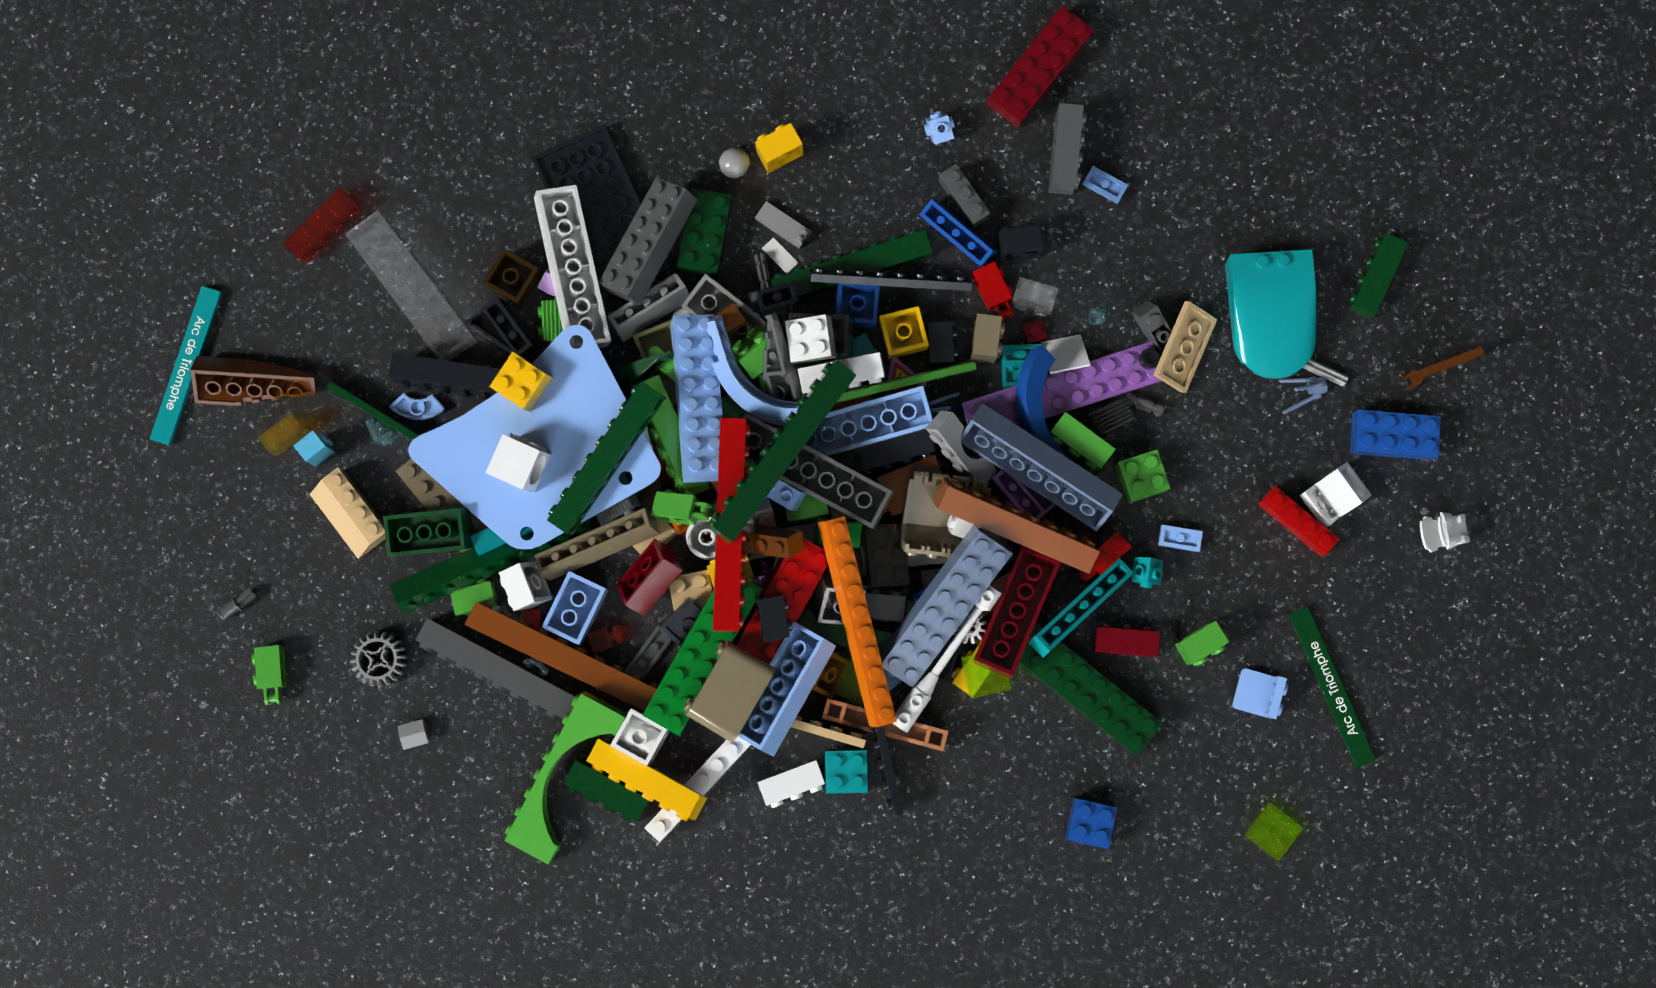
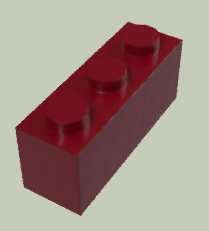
(1126, 641)

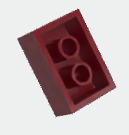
(649, 577)

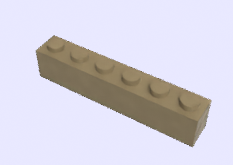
(597, 544)

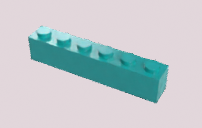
(1080, 608)

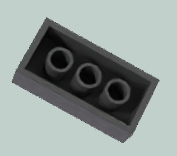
(1066, 149)

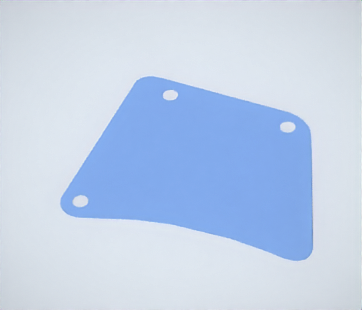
(564, 420)

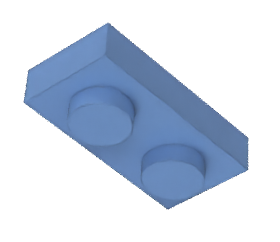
(1105, 184)

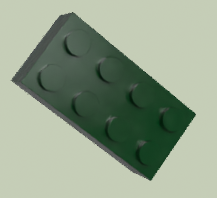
(705, 234)
(428, 531)

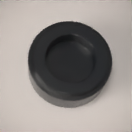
(1149, 358)

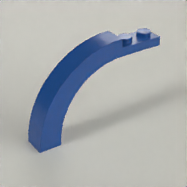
(1029, 395)

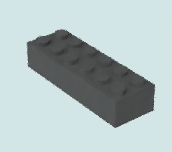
(647, 241)

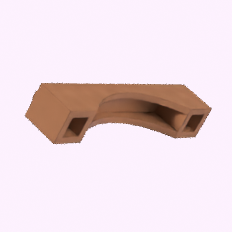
(857, 718)

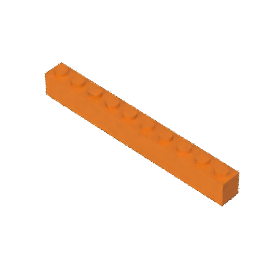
(857, 621)

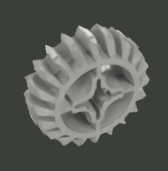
(393, 668)

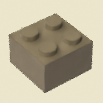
(986, 337)

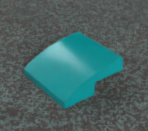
(1011, 361)

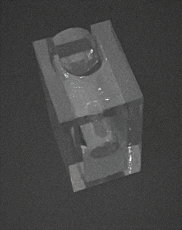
(1034, 296)

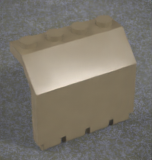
(925, 526)

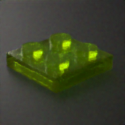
(1273, 831)

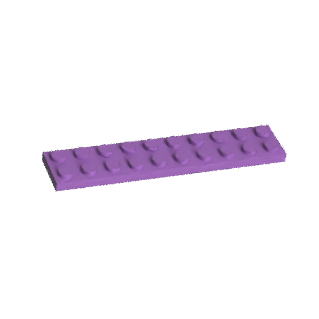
(1076, 387)

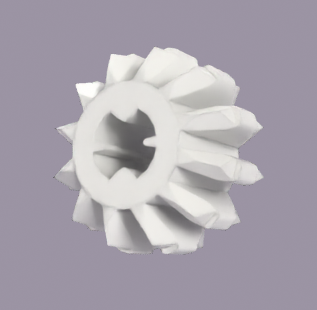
(976, 629)

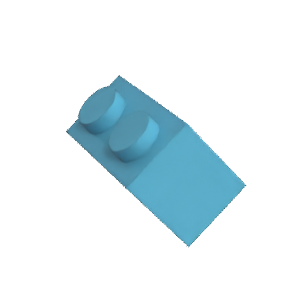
(315, 448)

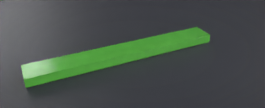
(907, 380)

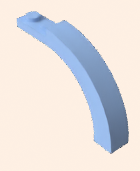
(736, 383)

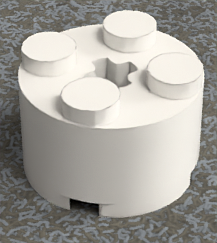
(696, 542)

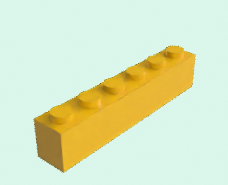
(647, 780)

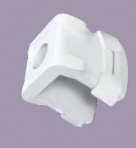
(1444, 532)

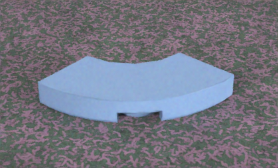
(417, 408)

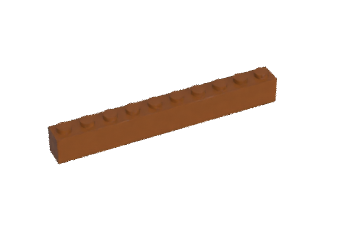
(560, 656)

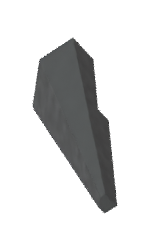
(778, 371)

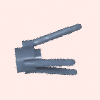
(1314, 386)

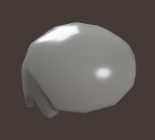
(734, 162)

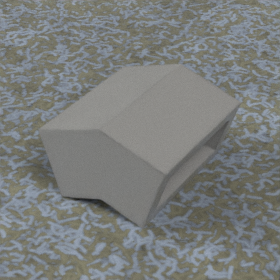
(413, 734)

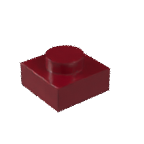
(1034, 331)

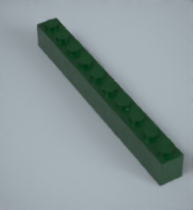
(782, 451)
(466, 569)

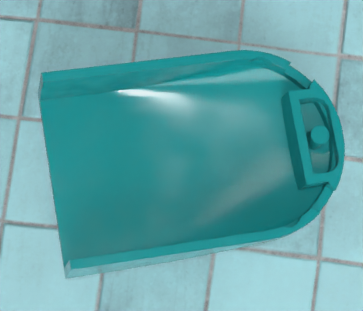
(1272, 310)

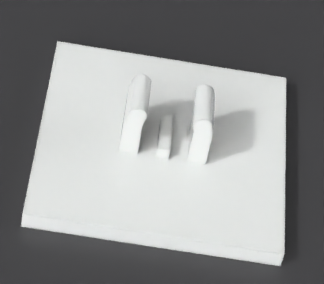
(1068, 352)

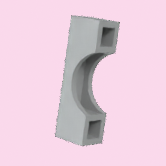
(947, 432)

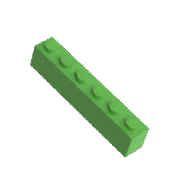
(665, 431)

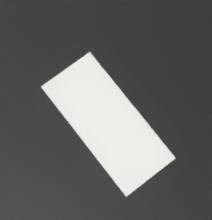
(780, 255)

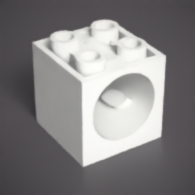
(518, 462)
(639, 737)

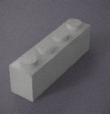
(656, 304)

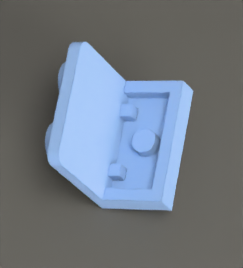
(1260, 693)

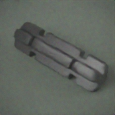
(762, 270)
(1145, 404)

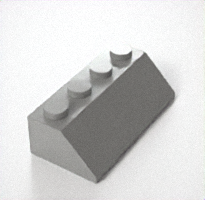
(711, 298)

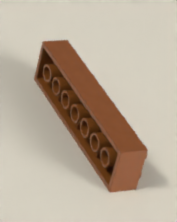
(1016, 525)

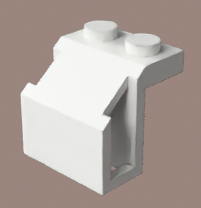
(1335, 495)

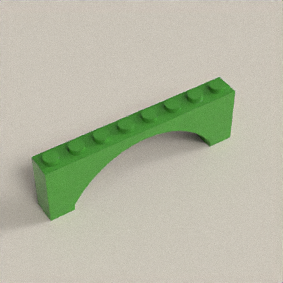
(532, 826)

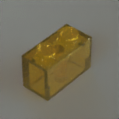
(283, 434)

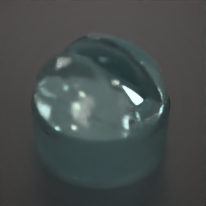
(1096, 316)

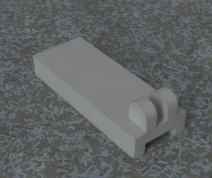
(782, 225)

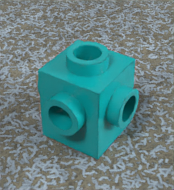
(1147, 571)

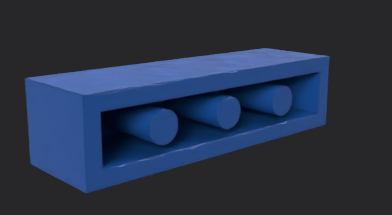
(958, 232)

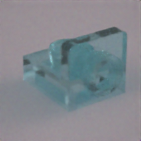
(376, 430)

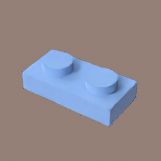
(1180, 538)

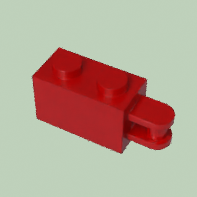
(993, 289)
(1108, 554)

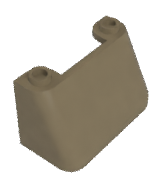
(730, 691)

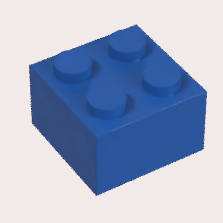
(859, 302)
(1091, 823)

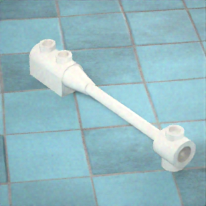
(921, 693)

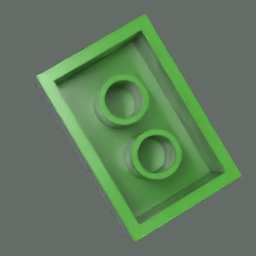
(1081, 443)

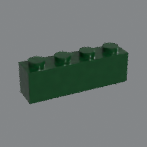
(1378, 275)
(608, 792)

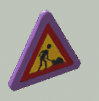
(898, 370)

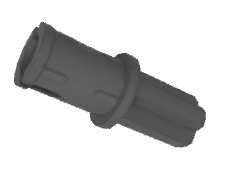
(236, 604)

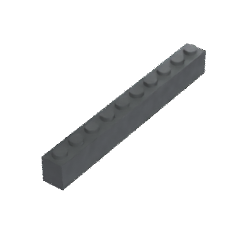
(495, 668)

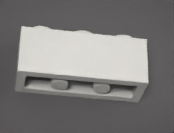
(791, 784)

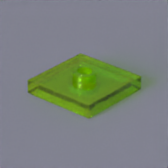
(981, 680)

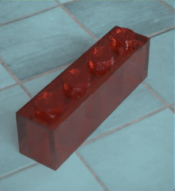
(322, 226)

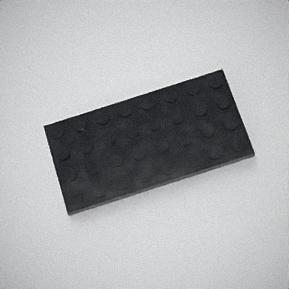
(602, 187)

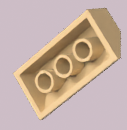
(349, 512)

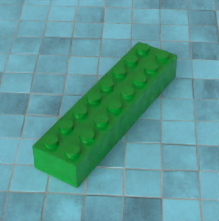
(693, 664)

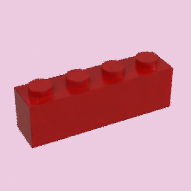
(1298, 521)

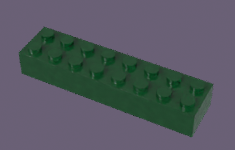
(1092, 695)

